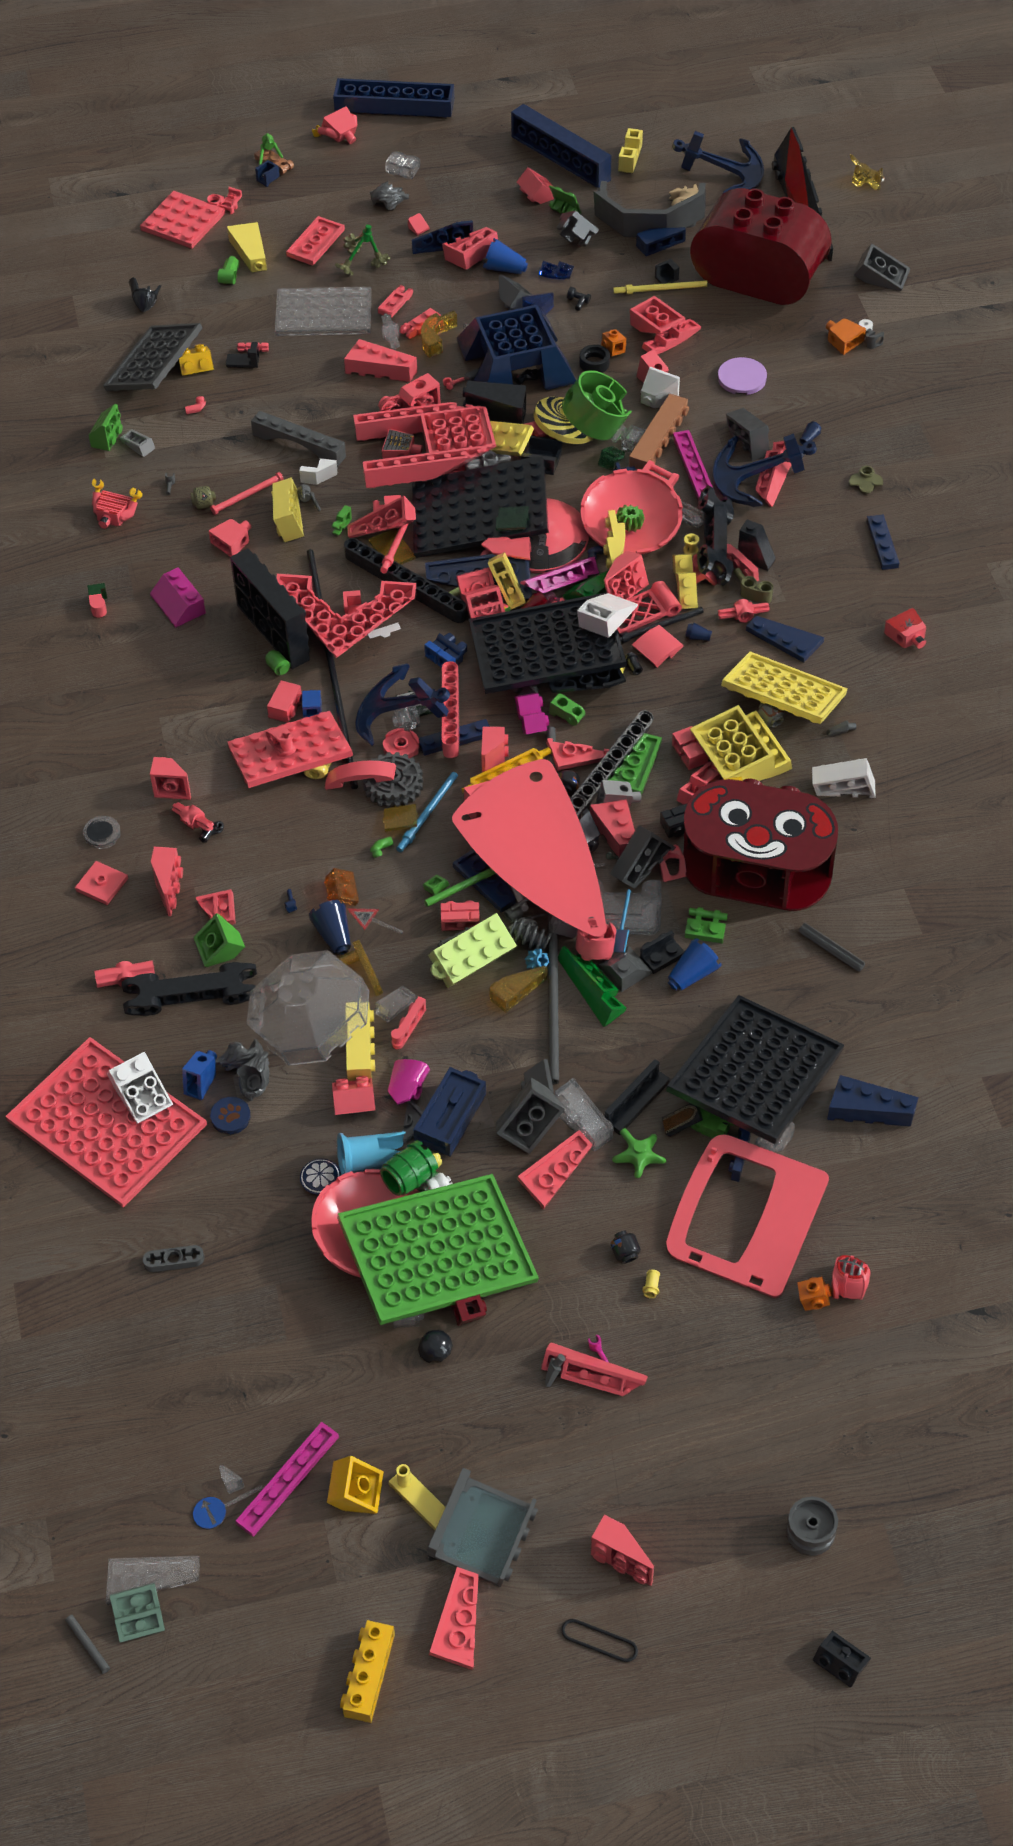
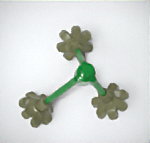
(354, 247)

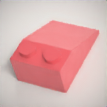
(654, 316)

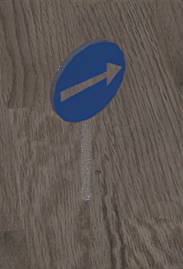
(211, 1511)

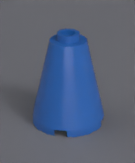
(504, 259)
(693, 965)

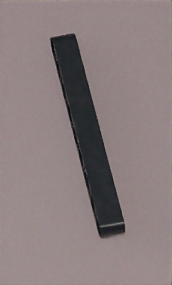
(426, 591)
(639, 727)

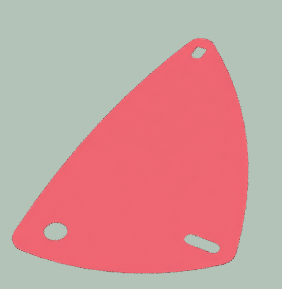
(535, 843)

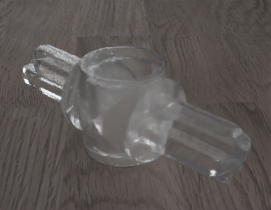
(390, 331)

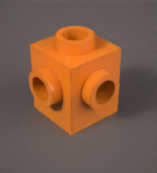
(614, 342)
(814, 1293)

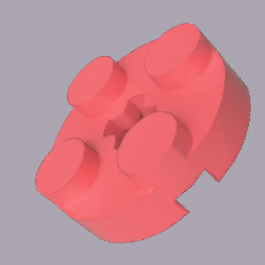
(398, 735)

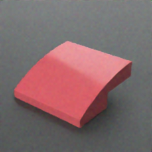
(657, 645)

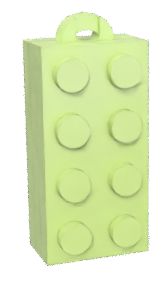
(471, 951)

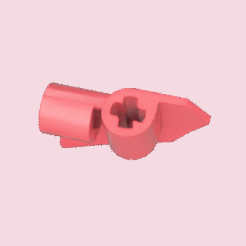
(515, 548)

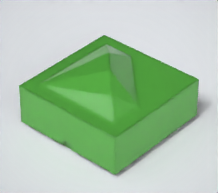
(436, 884)

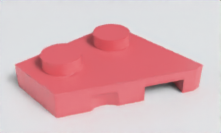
(219, 903)

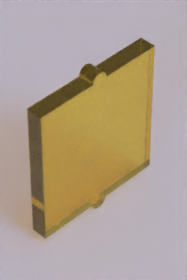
(400, 817)

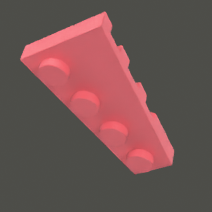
(551, 1171)
(456, 1629)

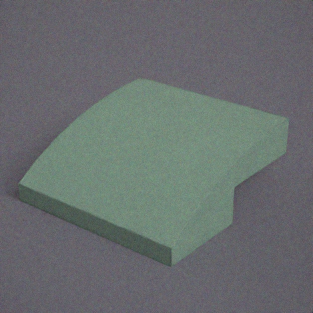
(137, 1612)

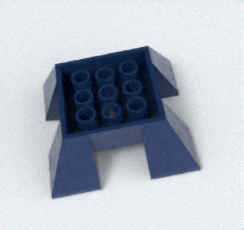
(515, 342)

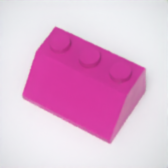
(178, 598)

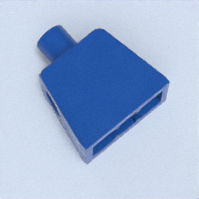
(199, 1074)

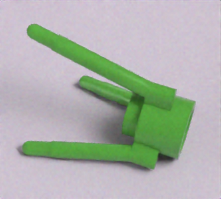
(268, 143)

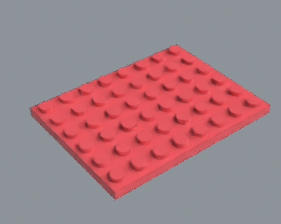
(92, 1131)

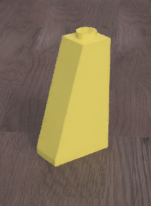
(248, 244)

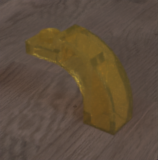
(432, 328)

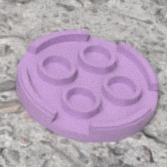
(742, 375)

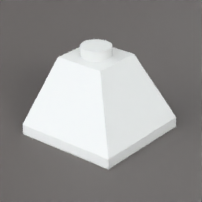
(658, 387)

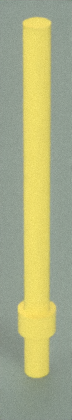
(629, 289)

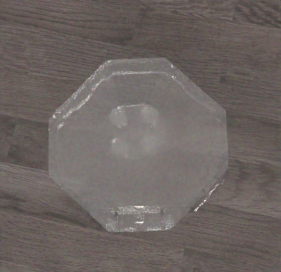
(308, 1007)

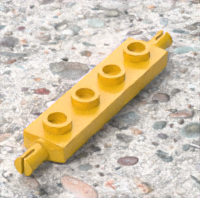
(528, 756)

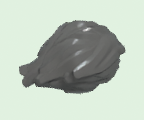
(388, 195)
(238, 1055)
(254, 1076)

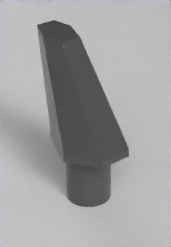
(841, 728)
(553, 1369)

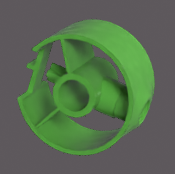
(595, 405)

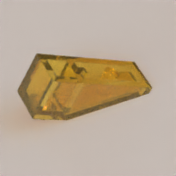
(515, 987)

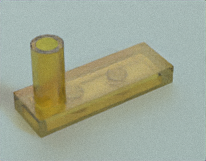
(359, 954)

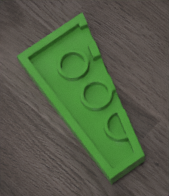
(639, 763)

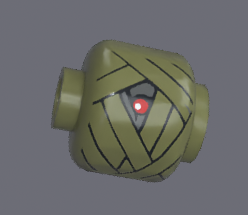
(202, 497)

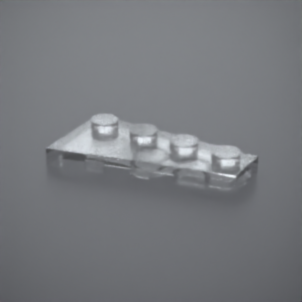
(164, 1571)

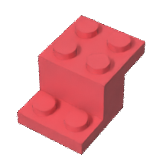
(480, 593)

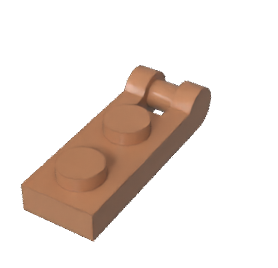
(283, 164)

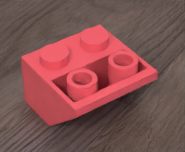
(353, 1095)

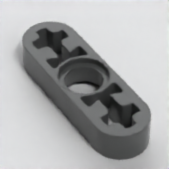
(166, 1253)

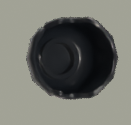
(435, 1346)

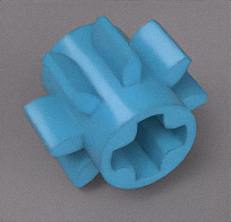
(536, 959)

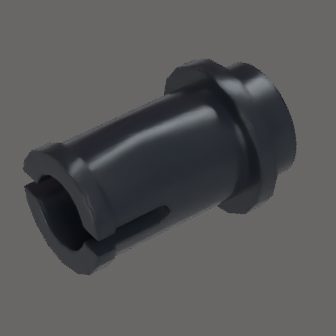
(632, 661)

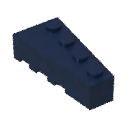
(871, 1103)

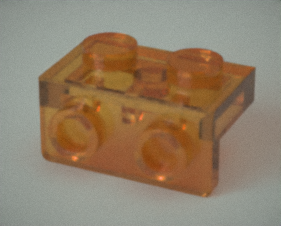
(341, 886)

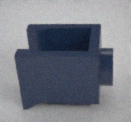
(267, 173)

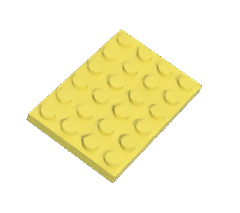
(784, 687)

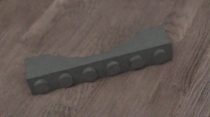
(271, 427)

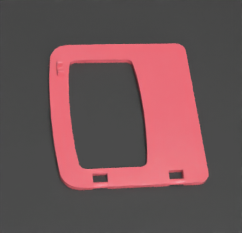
(782, 1226)

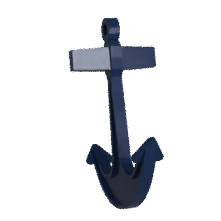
(750, 172)
(729, 477)
(376, 704)

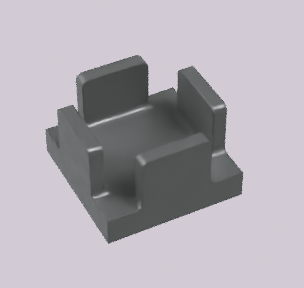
(573, 225)

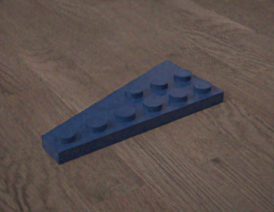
(447, 570)

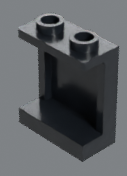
(549, 448)

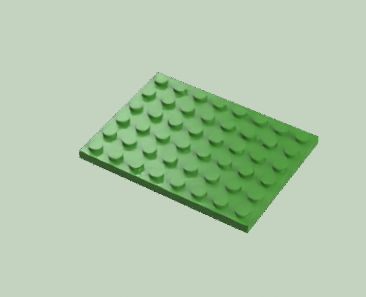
(436, 1248)

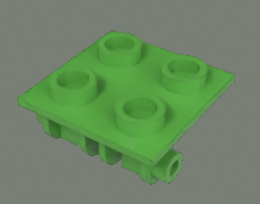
(563, 201)

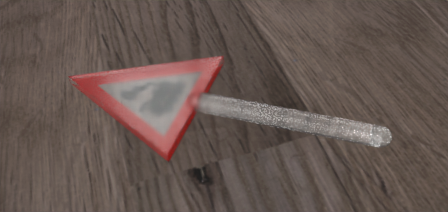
(365, 916)

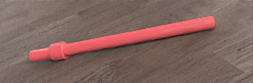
(388, 559)

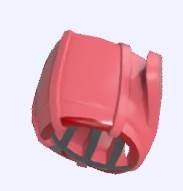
(850, 1278)

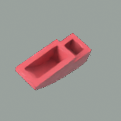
(702, 777)

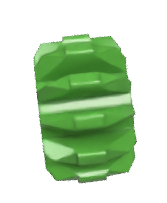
(631, 517)

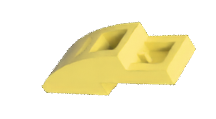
(615, 538)

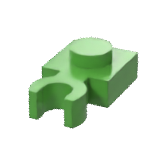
(343, 519)

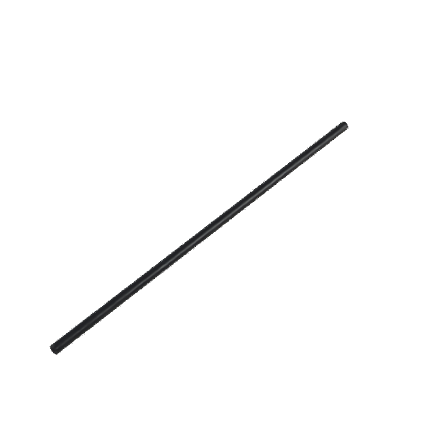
(331, 664)

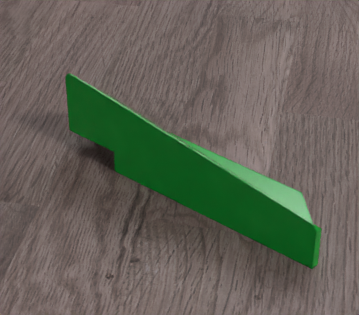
(593, 986)

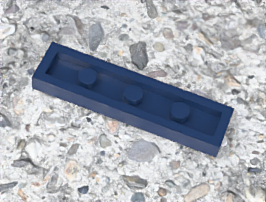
(882, 542)
(467, 734)

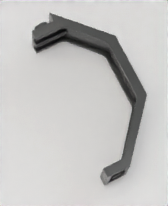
(633, 221)

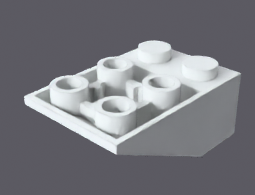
(604, 613)
(139, 1087)

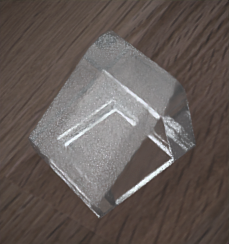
(231, 1480)

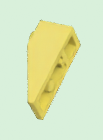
(506, 580)

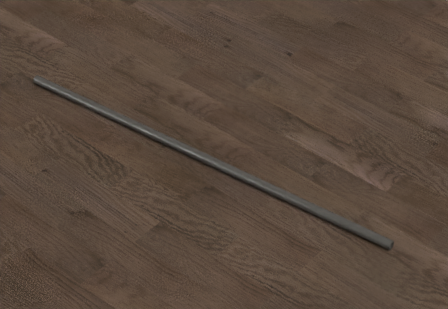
(553, 978)

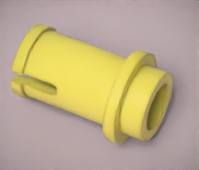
(651, 1286)

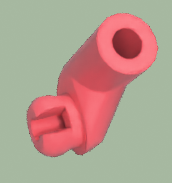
(197, 407)

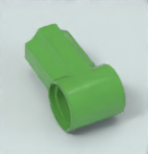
(228, 273)

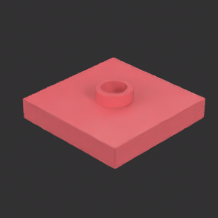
(101, 883)

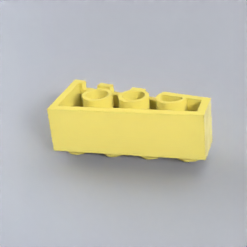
(287, 510)

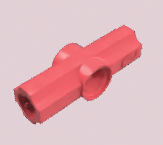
(122, 971)

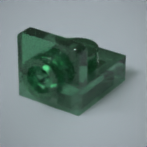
(610, 456)

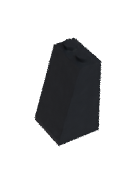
(502, 401)

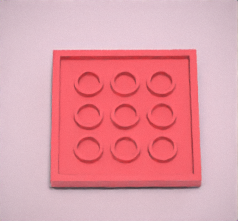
(182, 219)

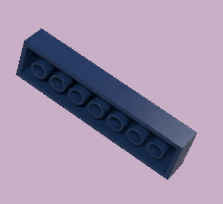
(394, 97)
(560, 145)

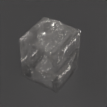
(406, 718)

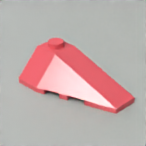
(388, 517)

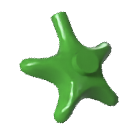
(638, 1152)

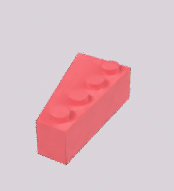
(380, 361)

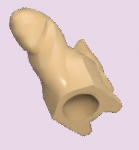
(681, 194)

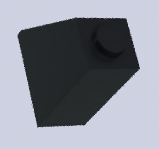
(755, 545)

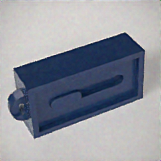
(450, 1111)

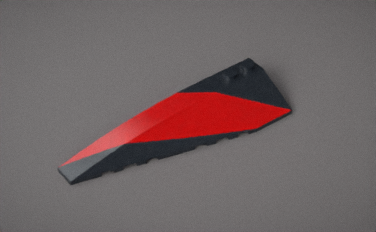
(794, 176)

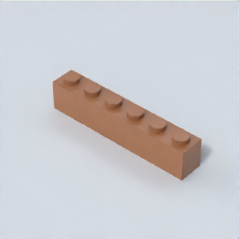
(659, 431)

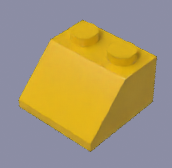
(355, 1486)

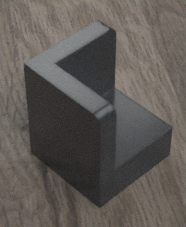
(667, 272)

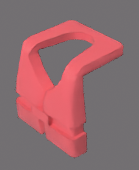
(676, 853)

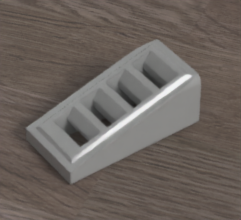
(139, 443)

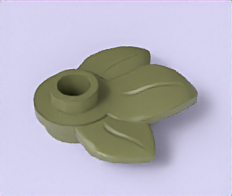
(866, 479)

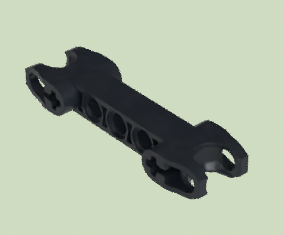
(713, 554)
(157, 993)

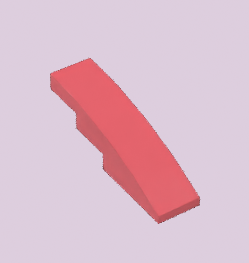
(672, 337)

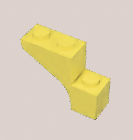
(685, 580)

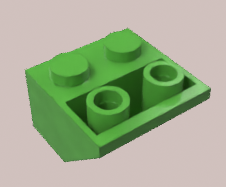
(106, 429)

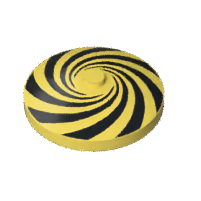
(552, 421)

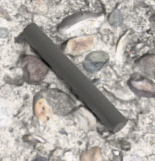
(87, 1644)

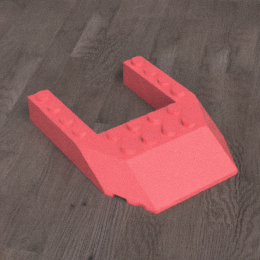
(450, 435)

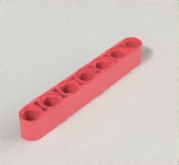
(450, 723)

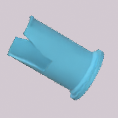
(366, 1151)

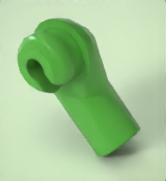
(380, 844)

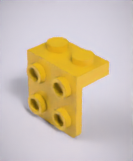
(196, 360)

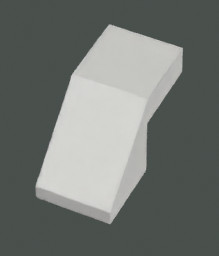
(325, 470)

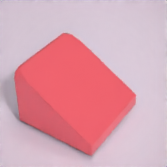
(417, 224)

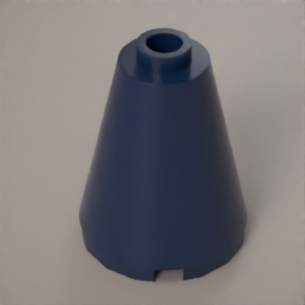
(332, 925)

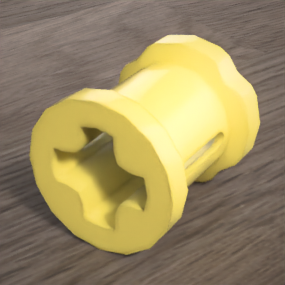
(691, 544)

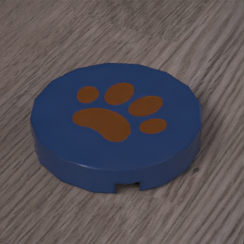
(230, 1115)

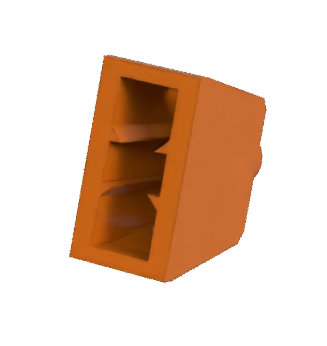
(845, 335)

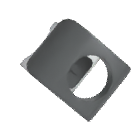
(870, 337)

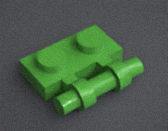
(704, 929)

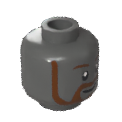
(771, 715)

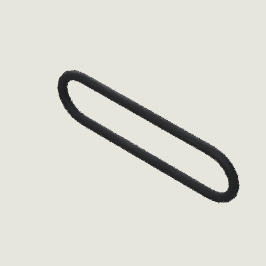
(595, 1648)

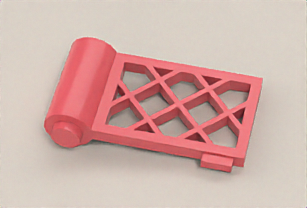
(663, 601)

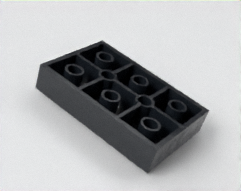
(270, 607)

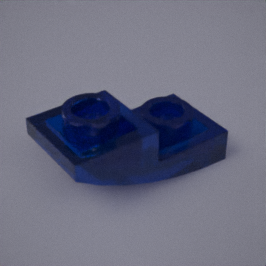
(550, 270)

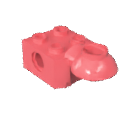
(419, 392)

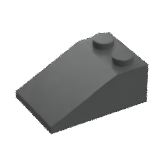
(881, 269)

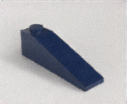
(433, 241)

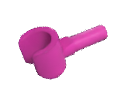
(597, 1348)

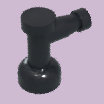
(582, 297)

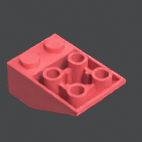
(626, 575)
(166, 874)
(617, 1547)

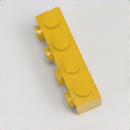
(368, 1671)

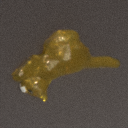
(865, 174)

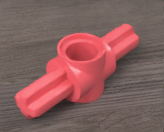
(743, 610)
(192, 816)

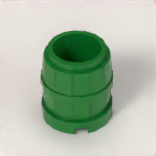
(409, 1169)

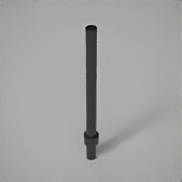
(626, 636)

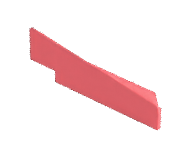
(772, 479)
(594, 1371)

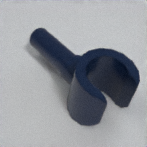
(291, 904)

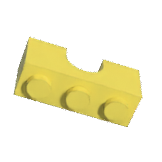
(630, 152)

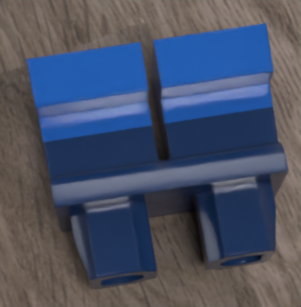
(445, 650)

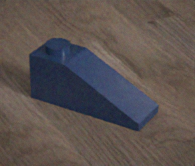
(659, 239)

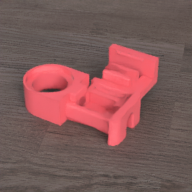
(229, 202)

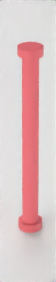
(215, 509)

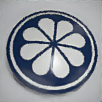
(318, 1174)

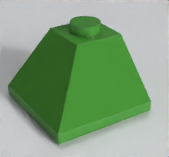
(218, 941)

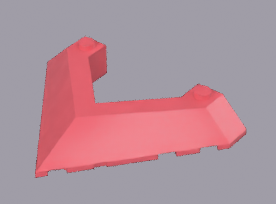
(343, 632)

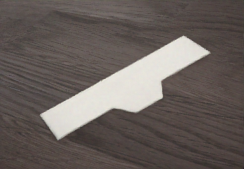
(384, 631)

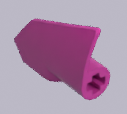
(407, 1080)

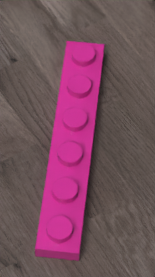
(691, 461)
(287, 1479)

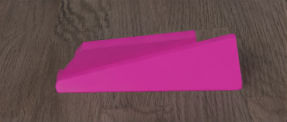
(563, 575)

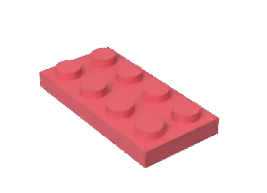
(315, 240)

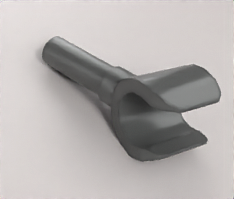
(170, 480)

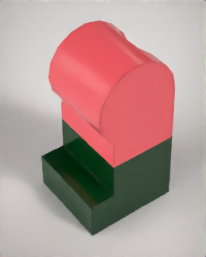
(97, 594)

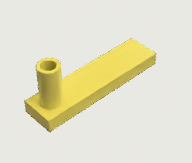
(417, 1495)

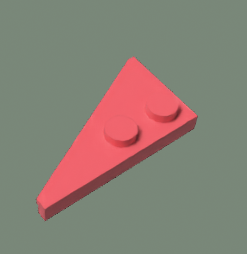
(573, 755)

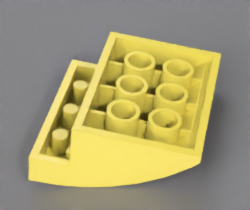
(741, 745)

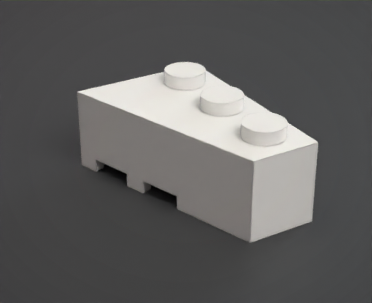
(844, 778)

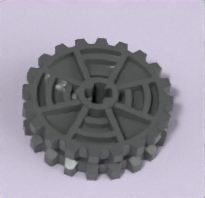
(403, 788)

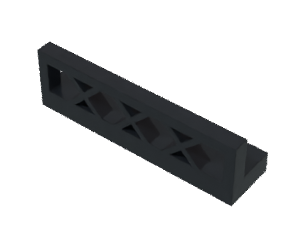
(636, 1097)

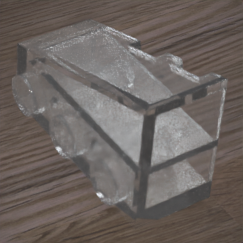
(583, 1114)

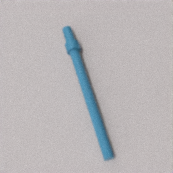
(409, 835)

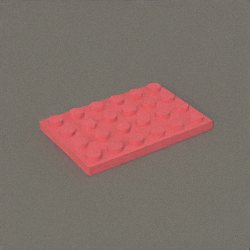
(316, 743)

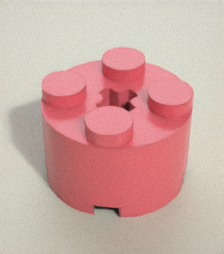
(595, 947)

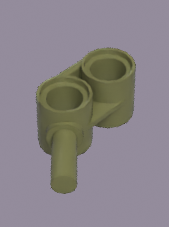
(752, 591)

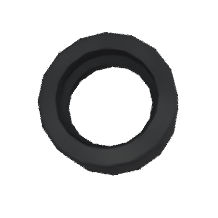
(594, 351)

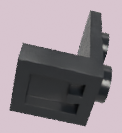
(247, 360)

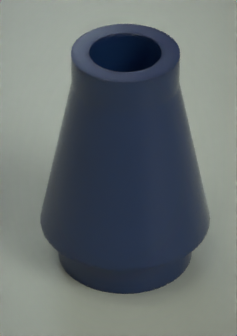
(811, 431)
(697, 632)

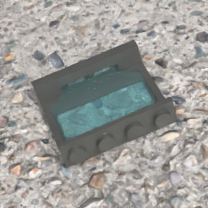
(481, 1529)

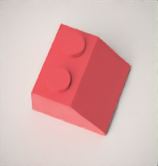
(535, 186)
(494, 747)
(169, 779)

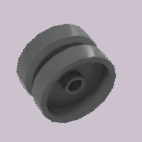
(812, 1525)

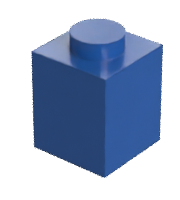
(311, 703)

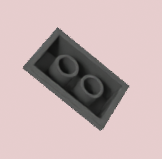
(529, 1116)

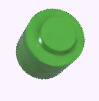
(277, 662)

